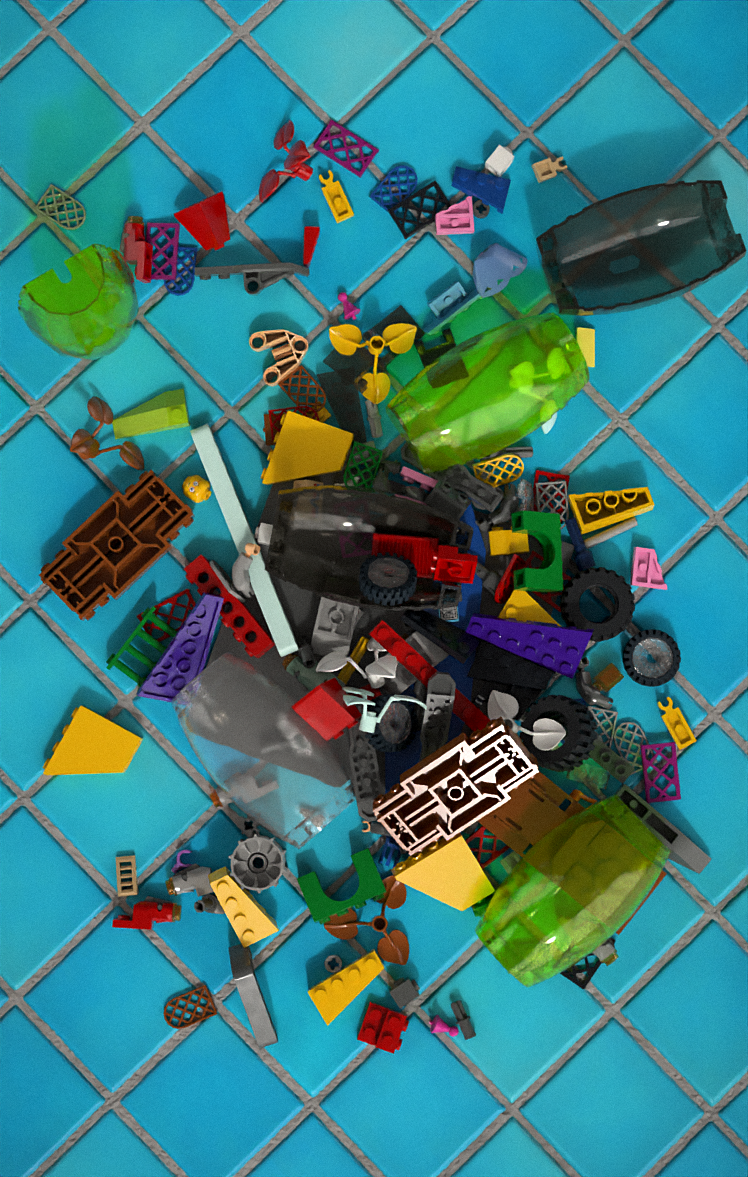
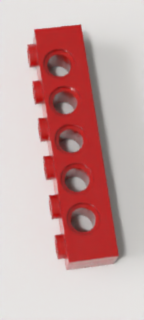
(263, 641)

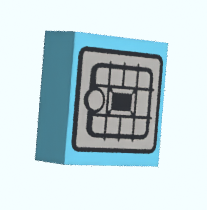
(449, 614)

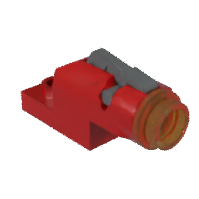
(136, 249)
(147, 912)

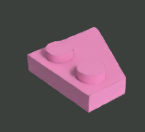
(456, 219)
(646, 570)

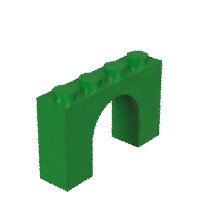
(547, 530)
(369, 888)

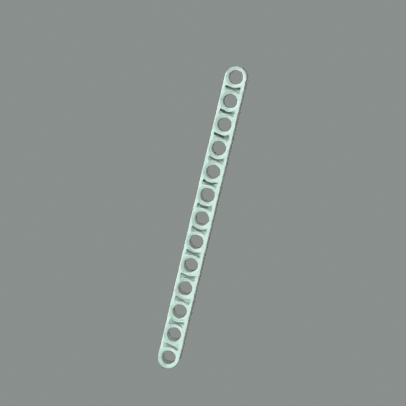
(242, 535)

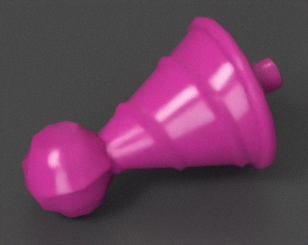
(349, 309)
(439, 1025)

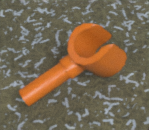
(577, 795)

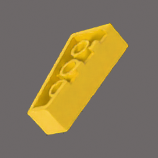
(609, 507)
(243, 911)
(339, 989)

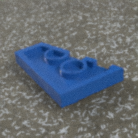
(487, 187)

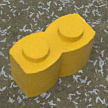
(505, 542)

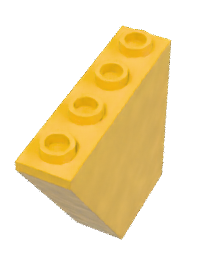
(305, 450)
(92, 746)
(446, 873)

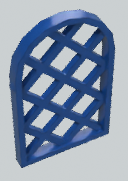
(372, 196)
(192, 276)

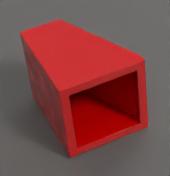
(326, 710)

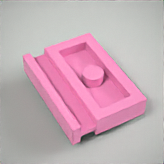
(411, 476)

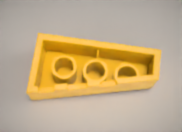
(524, 608)

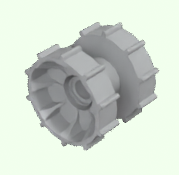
(258, 878)

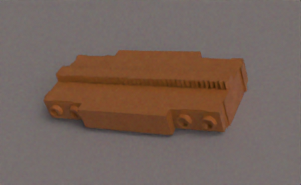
(117, 545)
(455, 786)

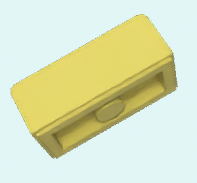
(586, 340)

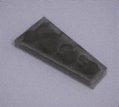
(344, 403)

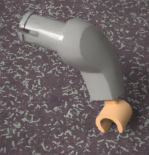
(240, 569)

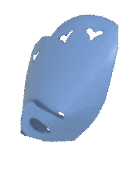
(493, 265)

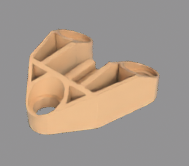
(275, 338)

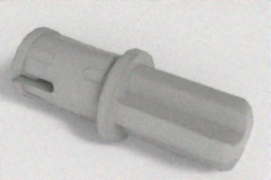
(374, 419)

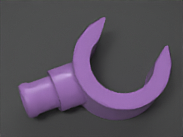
(178, 866)

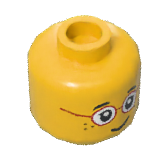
(196, 488)

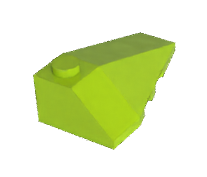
(159, 414)

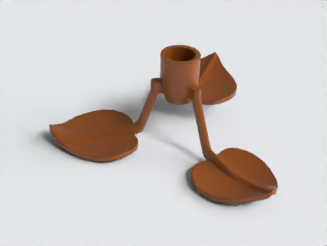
(88, 447)
(391, 948)

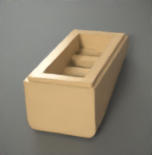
(134, 882)

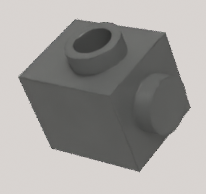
(404, 991)

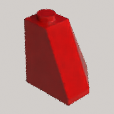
(206, 221)

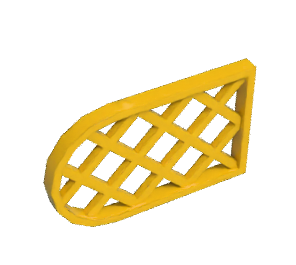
(499, 458)

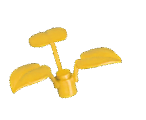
(400, 339)

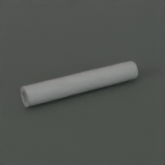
(611, 532)

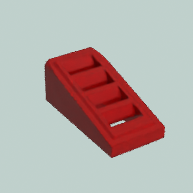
(311, 237)

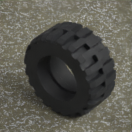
(598, 578)
(579, 738)

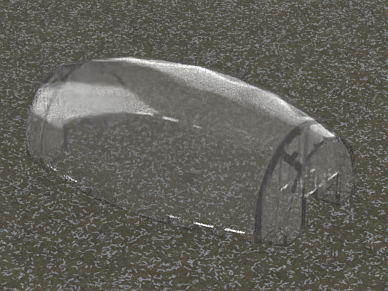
(262, 750)

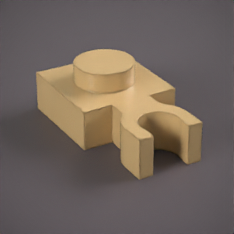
(546, 169)

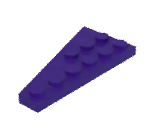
(539, 642)
(185, 653)

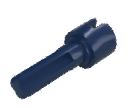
(583, 557)

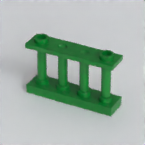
(113, 660)

